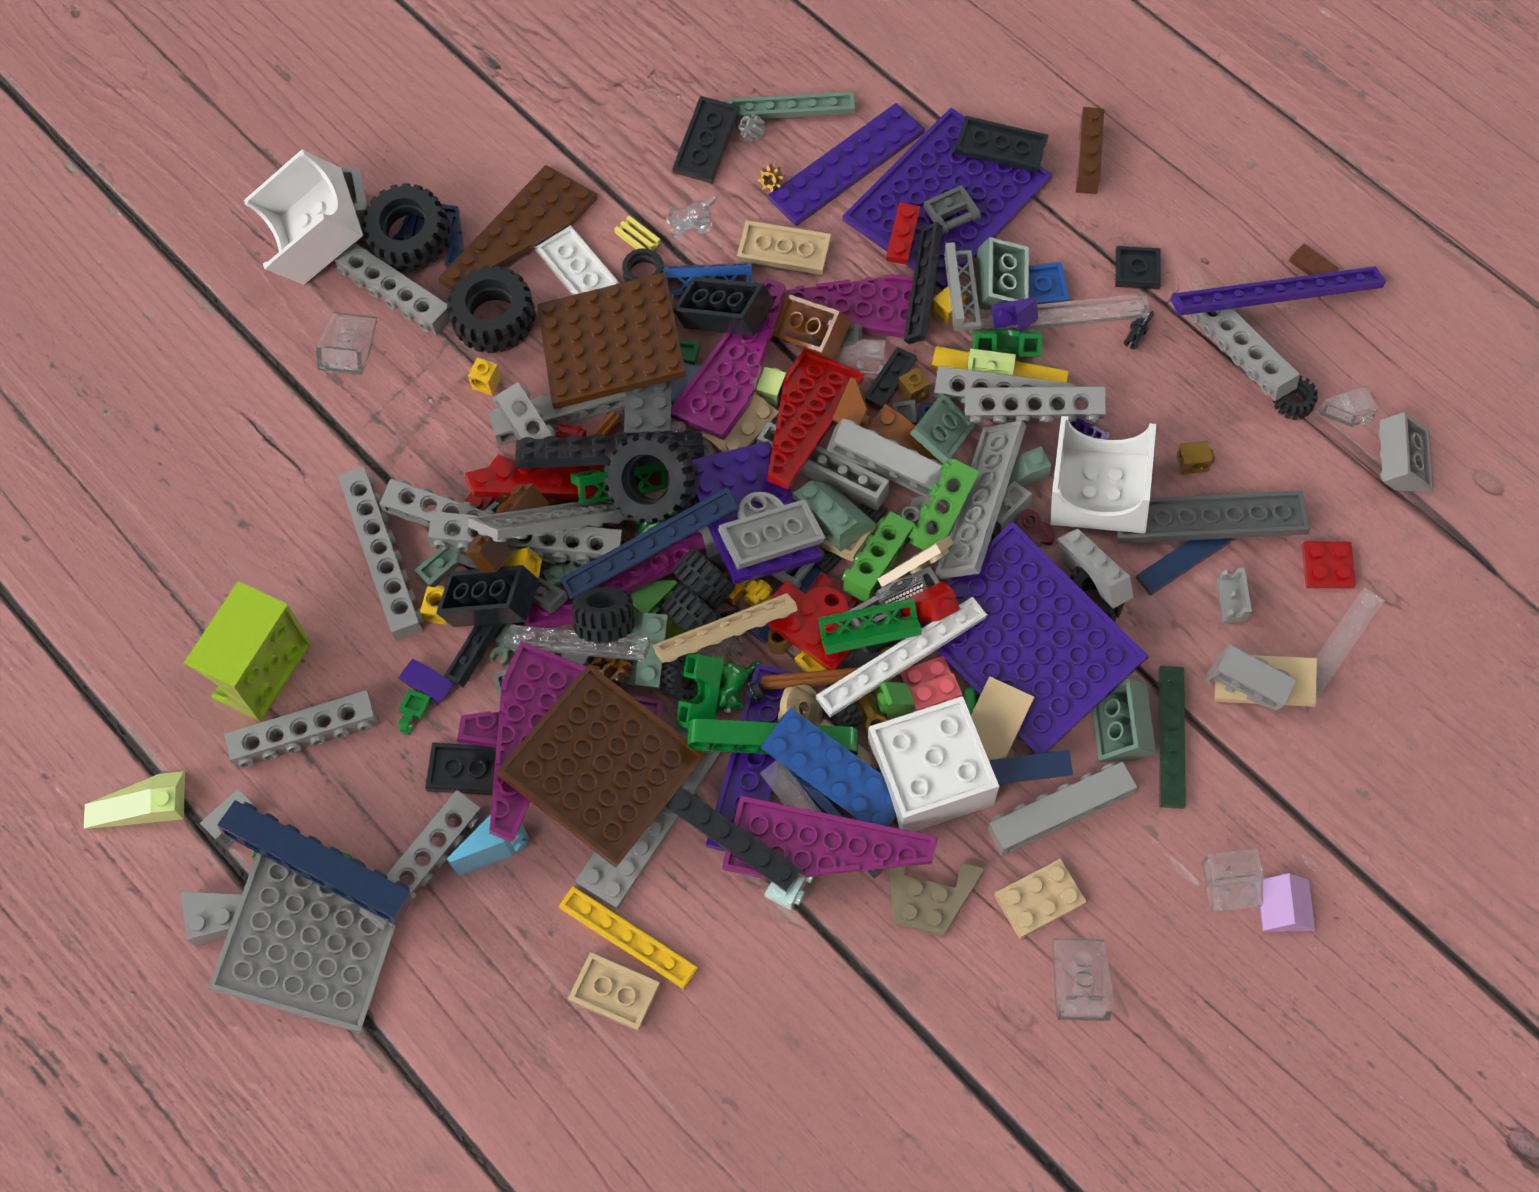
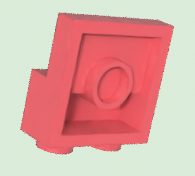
(931, 683)

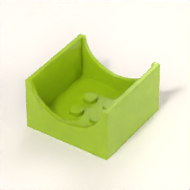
(249, 650)

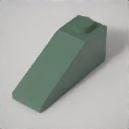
(1030, 468)

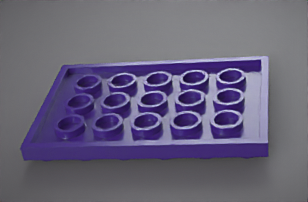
(744, 473)

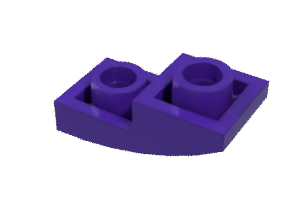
(425, 680)

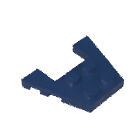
(413, 224)

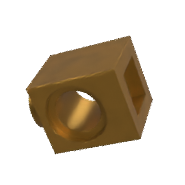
(914, 386)
(1195, 457)

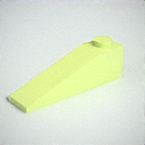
(147, 801)

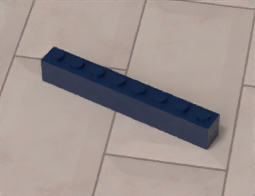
(316, 862)

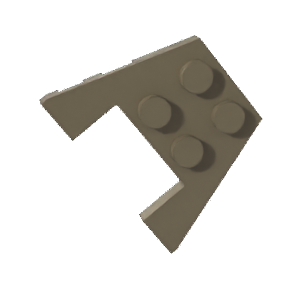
(927, 904)

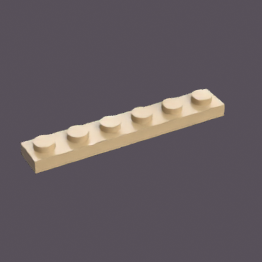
(724, 628)

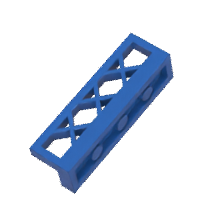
(707, 270)

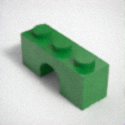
(1008, 341)
(707, 673)

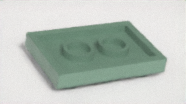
(942, 429)

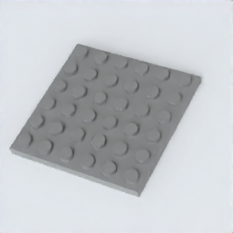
(301, 949)

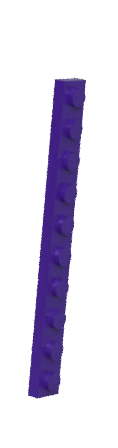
(1277, 290)

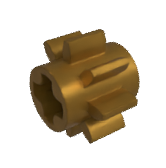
(776, 180)

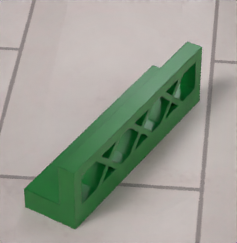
(596, 476)
(869, 631)

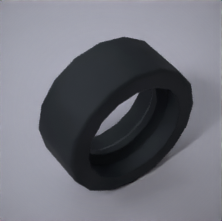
(638, 256)

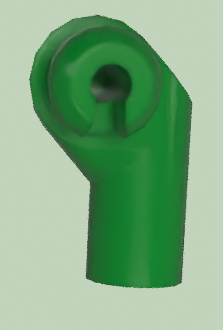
(969, 695)

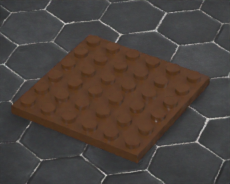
(610, 340)
(601, 765)

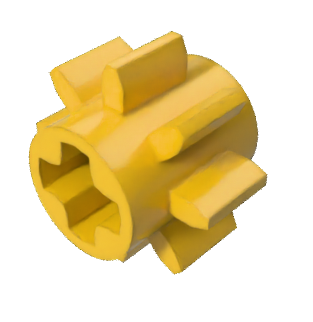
(757, 592)

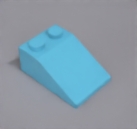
(485, 849)

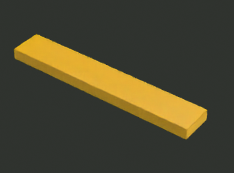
(959, 360)
(628, 938)

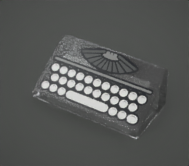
(902, 589)

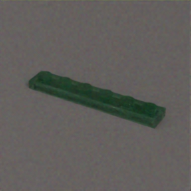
(1171, 737)

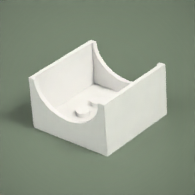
(307, 214)
(1102, 480)
(933, 765)

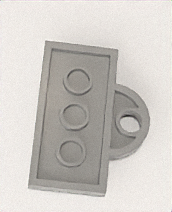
(769, 530)

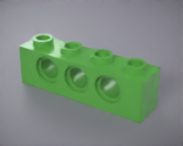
(965, 478)
(865, 585)

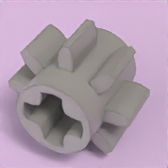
(752, 127)

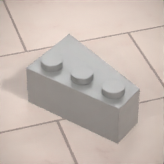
(1251, 676)
(208, 915)

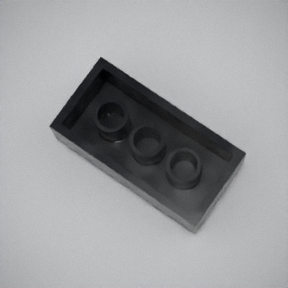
(723, 306)
(488, 598)

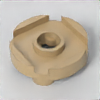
(805, 696)

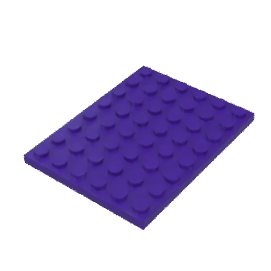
(933, 169)
(1039, 638)

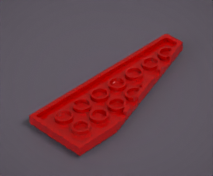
(806, 412)
(550, 481)

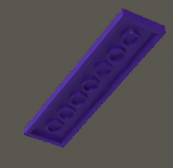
(846, 164)
(744, 769)

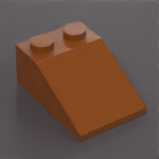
(811, 326)
(896, 427)

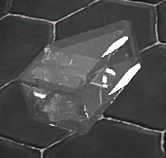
(864, 355)
(1350, 407)

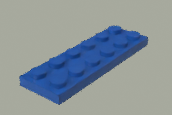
(830, 768)

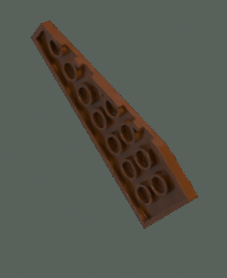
(535, 213)

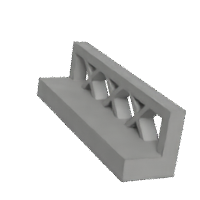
(957, 290)

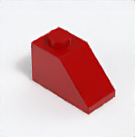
(934, 603)

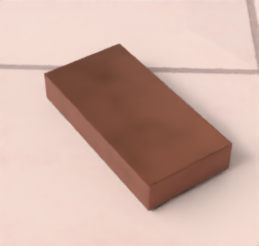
(1311, 262)

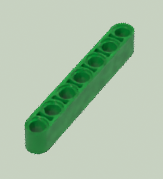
(749, 735)

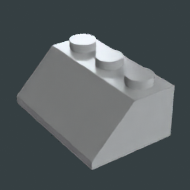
(1405, 454)

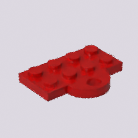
(803, 627)

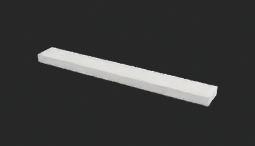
(899, 658)

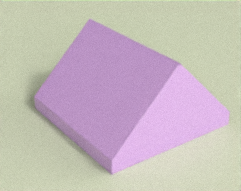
(1287, 904)

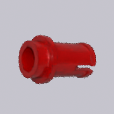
(569, 430)

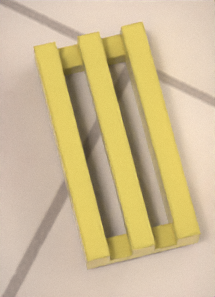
(627, 225)

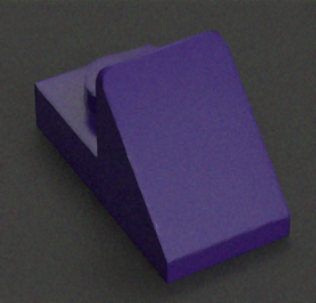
(1016, 312)

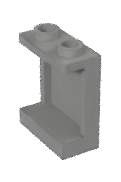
(356, 191)

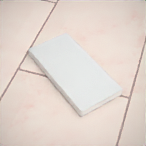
(574, 262)

